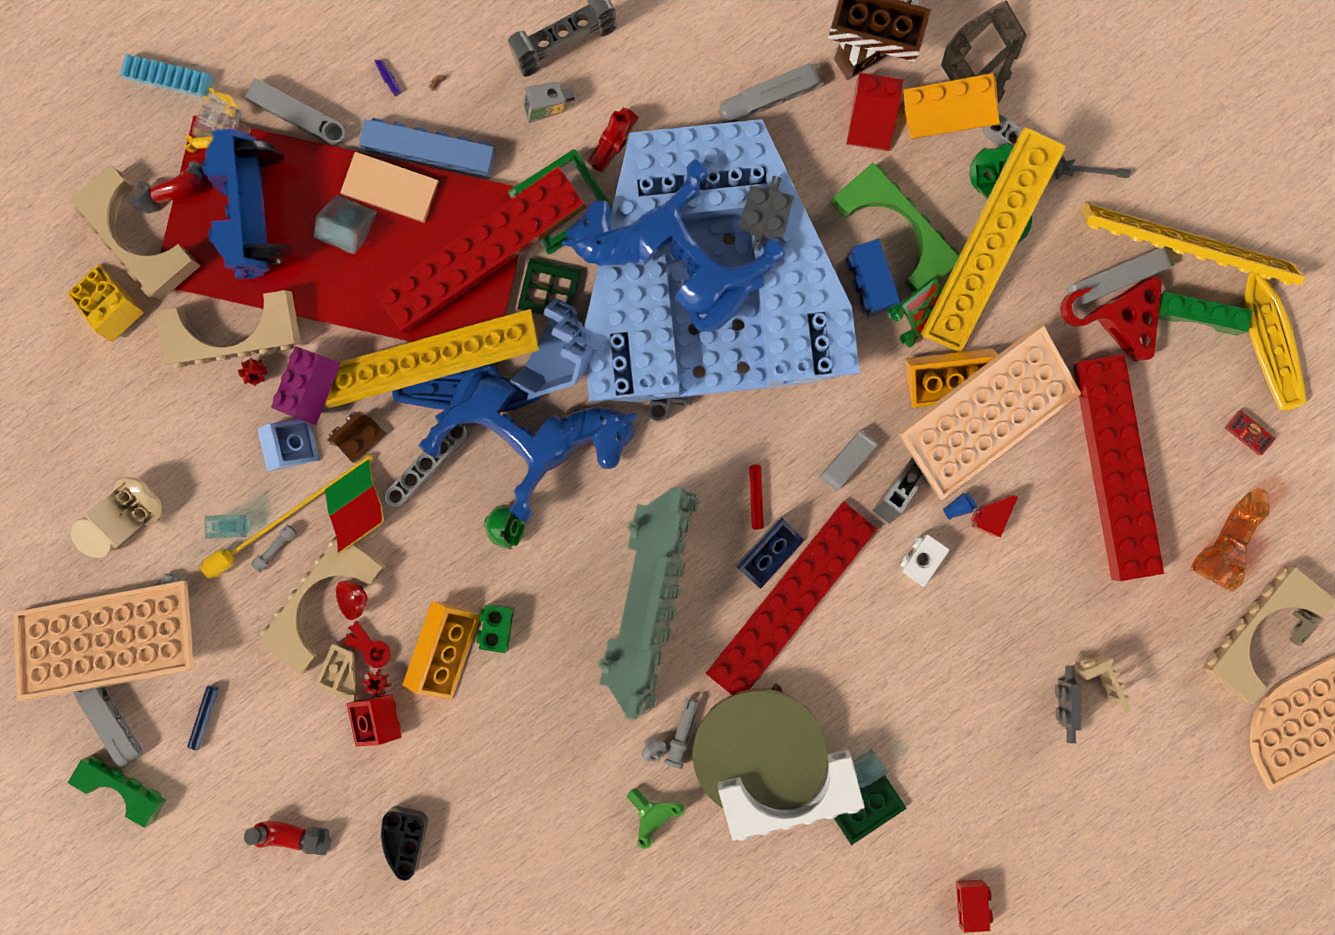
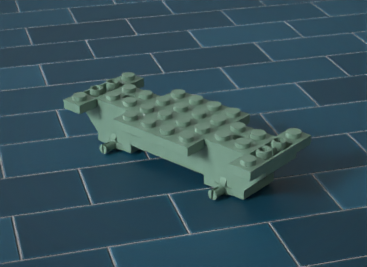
(653, 586)

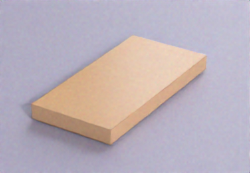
(389, 187)

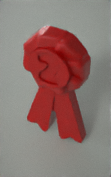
(375, 652)

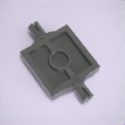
(766, 213)
(1069, 702)

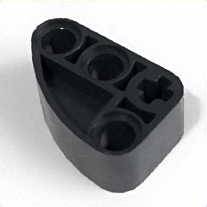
(395, 838)

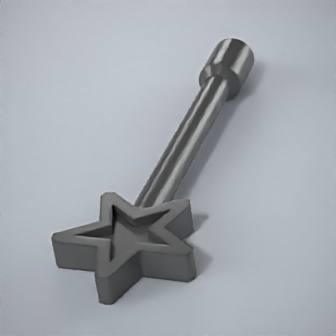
(1066, 167)

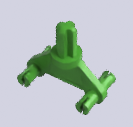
(652, 816)

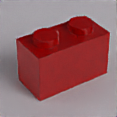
(973, 906)

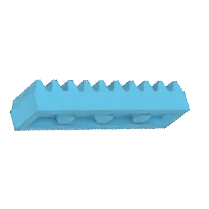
(166, 76)

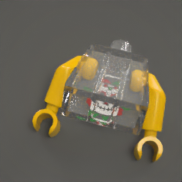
(217, 113)

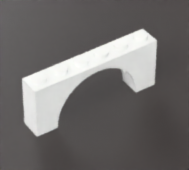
(749, 817)

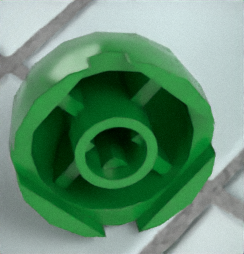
(503, 527)

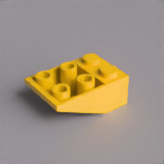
(104, 303)

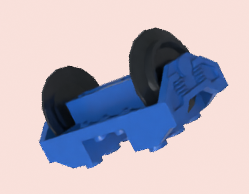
(235, 170)

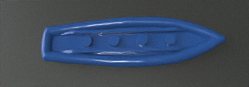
(440, 391)

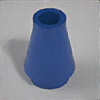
(960, 506)

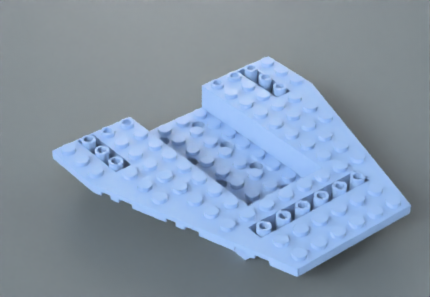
(794, 325)

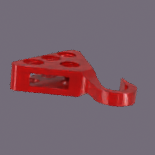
(1131, 328)

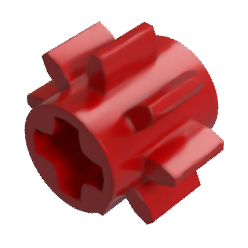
(252, 371)
(372, 678)

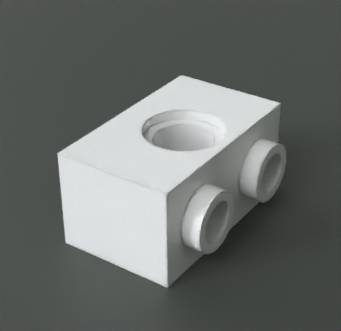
(935, 554)

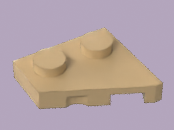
(338, 673)

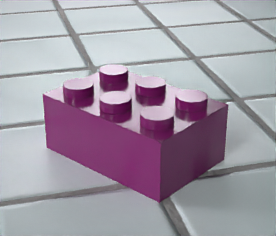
(305, 385)

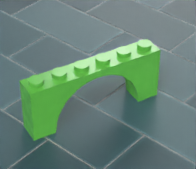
(874, 189)

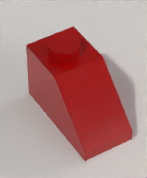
(994, 516)

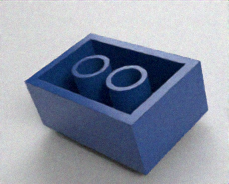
(872, 278)

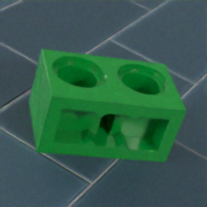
(501, 629)

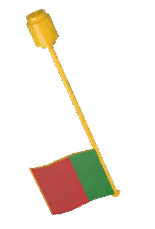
(350, 505)

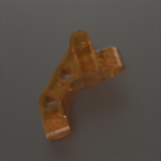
(1227, 559)

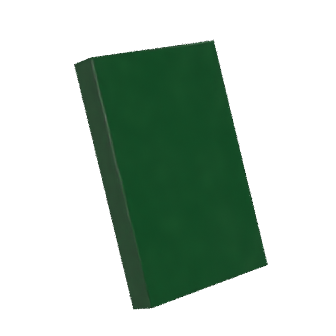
(880, 806)

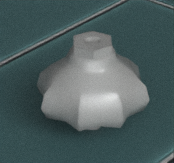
(653, 750)

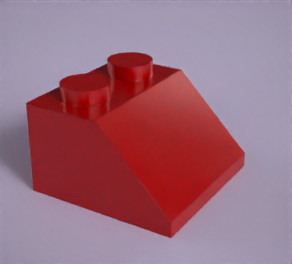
(374, 720)

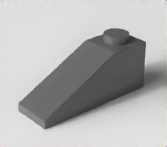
(899, 492)

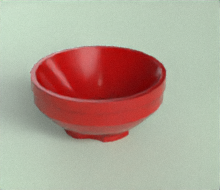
(351, 599)

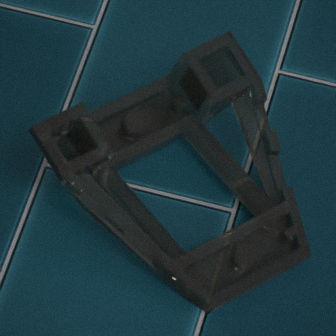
(1010, 32)

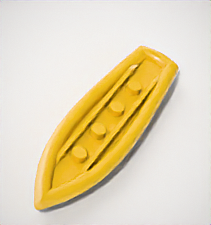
(1274, 343)

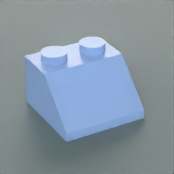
(287, 444)

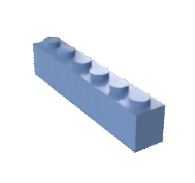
(427, 147)

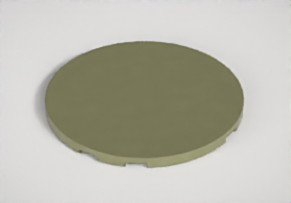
(766, 743)

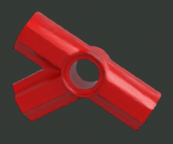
(613, 138)

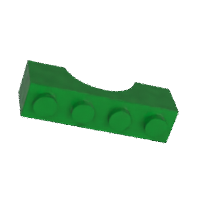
(1219, 316)
(140, 803)

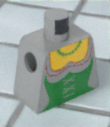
(545, 100)

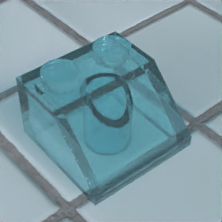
(344, 224)

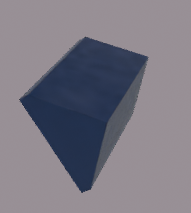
(769, 552)

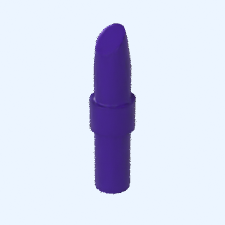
(388, 77)

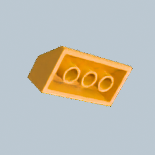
(952, 106)
(937, 375)
(441, 650)

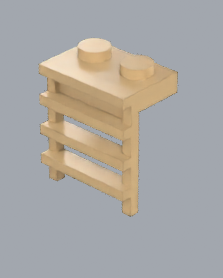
(1101, 667)

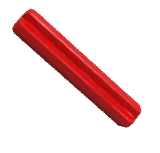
(756, 497)

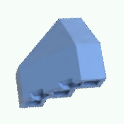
(561, 356)

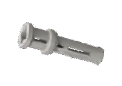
(679, 743)

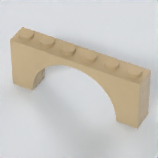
(100, 205)
(183, 344)
(286, 634)
(1232, 660)

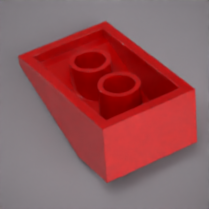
(874, 111)

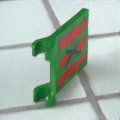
(917, 310)

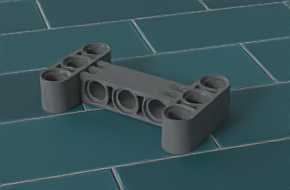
(528, 53)

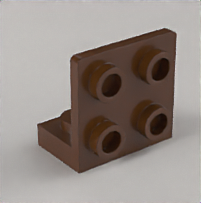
(356, 435)

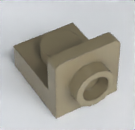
(1302, 632)

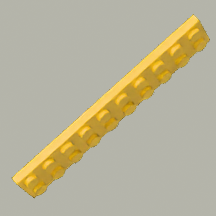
(993, 239)
(1183, 242)
(434, 358)

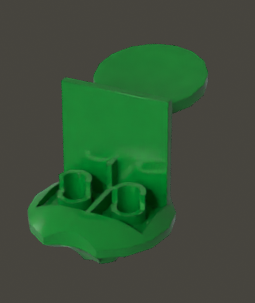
(992, 163)

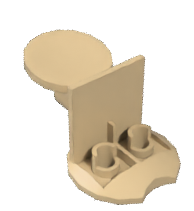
(116, 517)

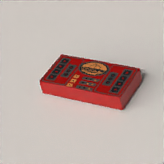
(1250, 433)

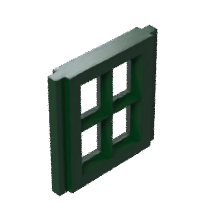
(553, 270)

